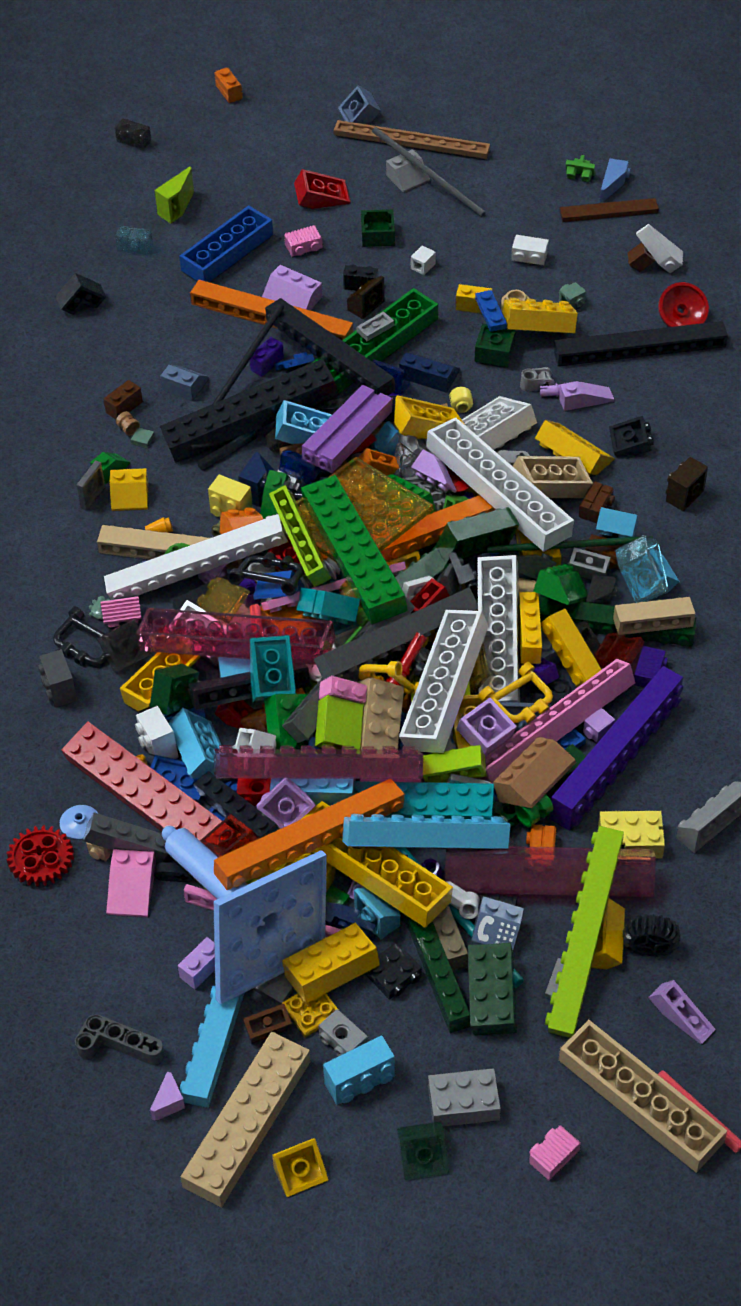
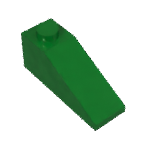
(274, 481)

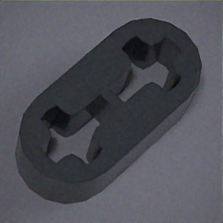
(172, 872)

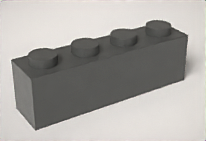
(123, 836)

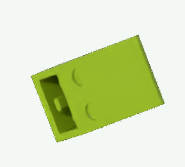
(174, 196)

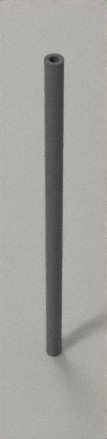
(428, 171)

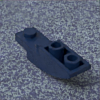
(344, 916)

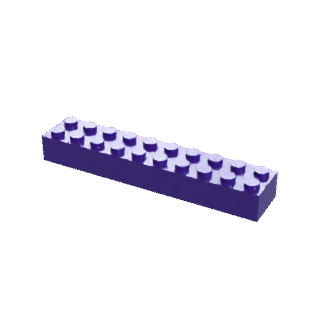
(616, 748)

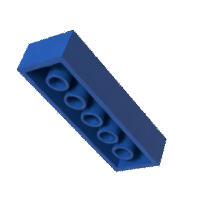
(226, 245)

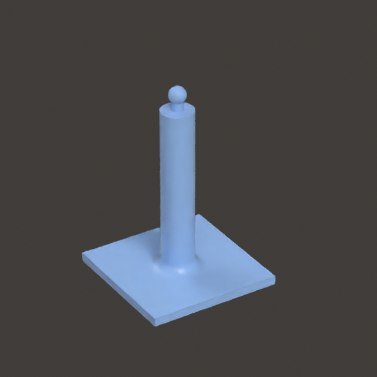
(256, 921)

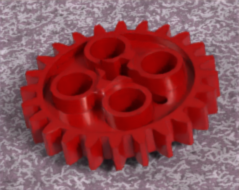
(40, 855)

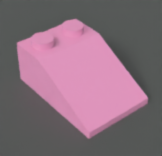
(130, 883)

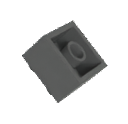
(57, 678)

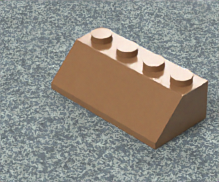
(533, 773)

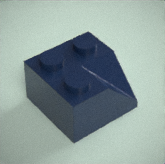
(255, 476)

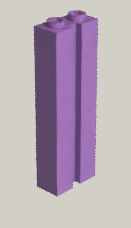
(346, 429)

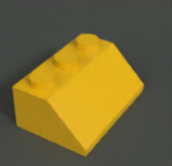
(610, 941)

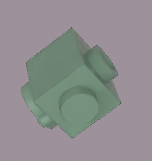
(573, 294)

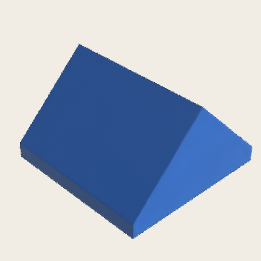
(271, 590)

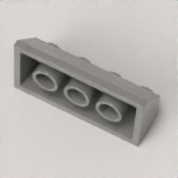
(711, 818)

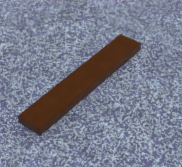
(608, 210)

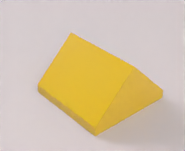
(299, 1167)

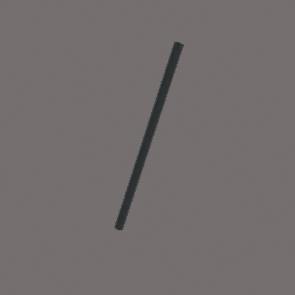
(249, 353)

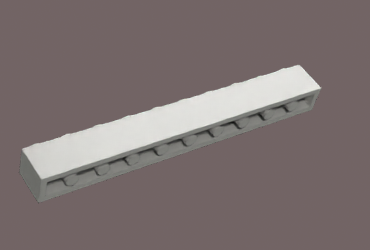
(196, 558)

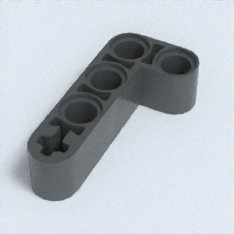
(147, 1050)

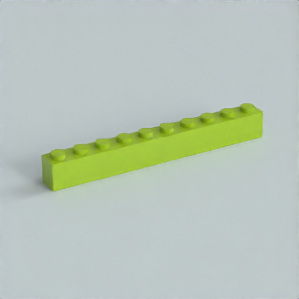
(585, 932)

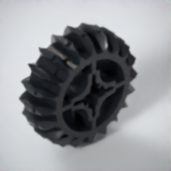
(651, 935)

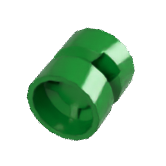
(532, 815)

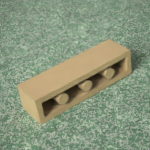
(654, 615)

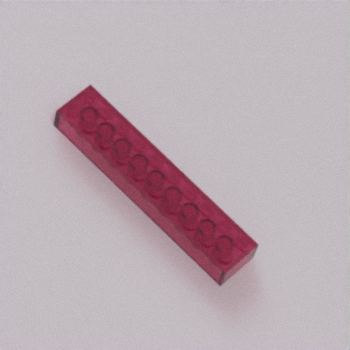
(230, 634)
(318, 763)
(544, 870)

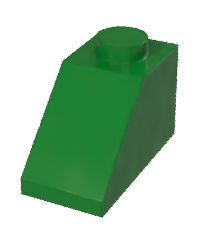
(109, 462)

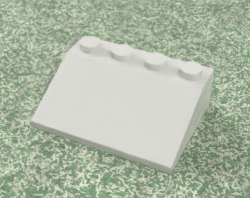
(500, 421)

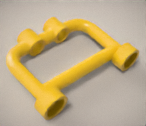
(393, 669)
(527, 713)

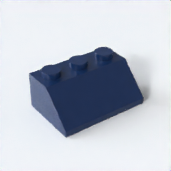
(429, 371)

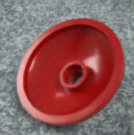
(684, 297)

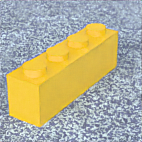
(530, 628)
(570, 647)

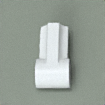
(462, 900)

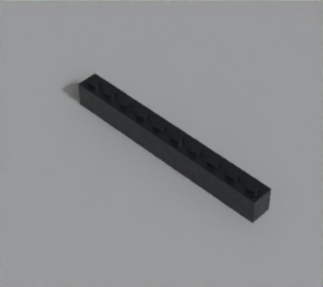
(640, 343)
(331, 349)

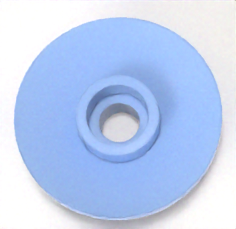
(71, 826)

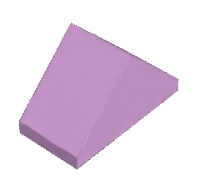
(167, 1099)

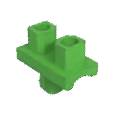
(580, 166)

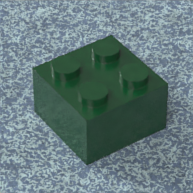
(171, 688)

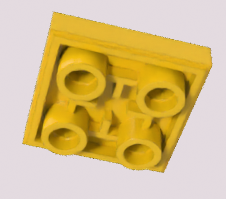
(309, 1015)

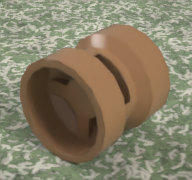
(127, 423)

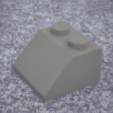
(404, 173)

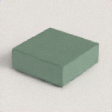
(142, 437)

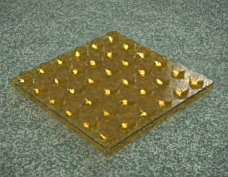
(380, 501)

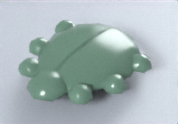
(96, 610)

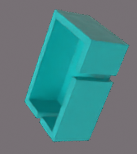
(328, 605)

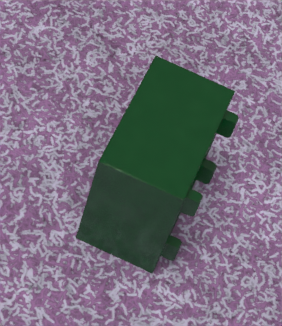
(377, 228)
(495, 346)

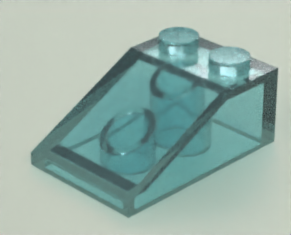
(642, 568)

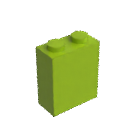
(338, 722)

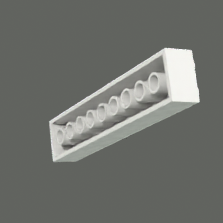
(499, 483)

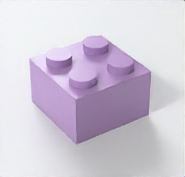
(486, 726)

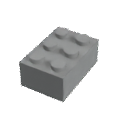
(464, 1097)

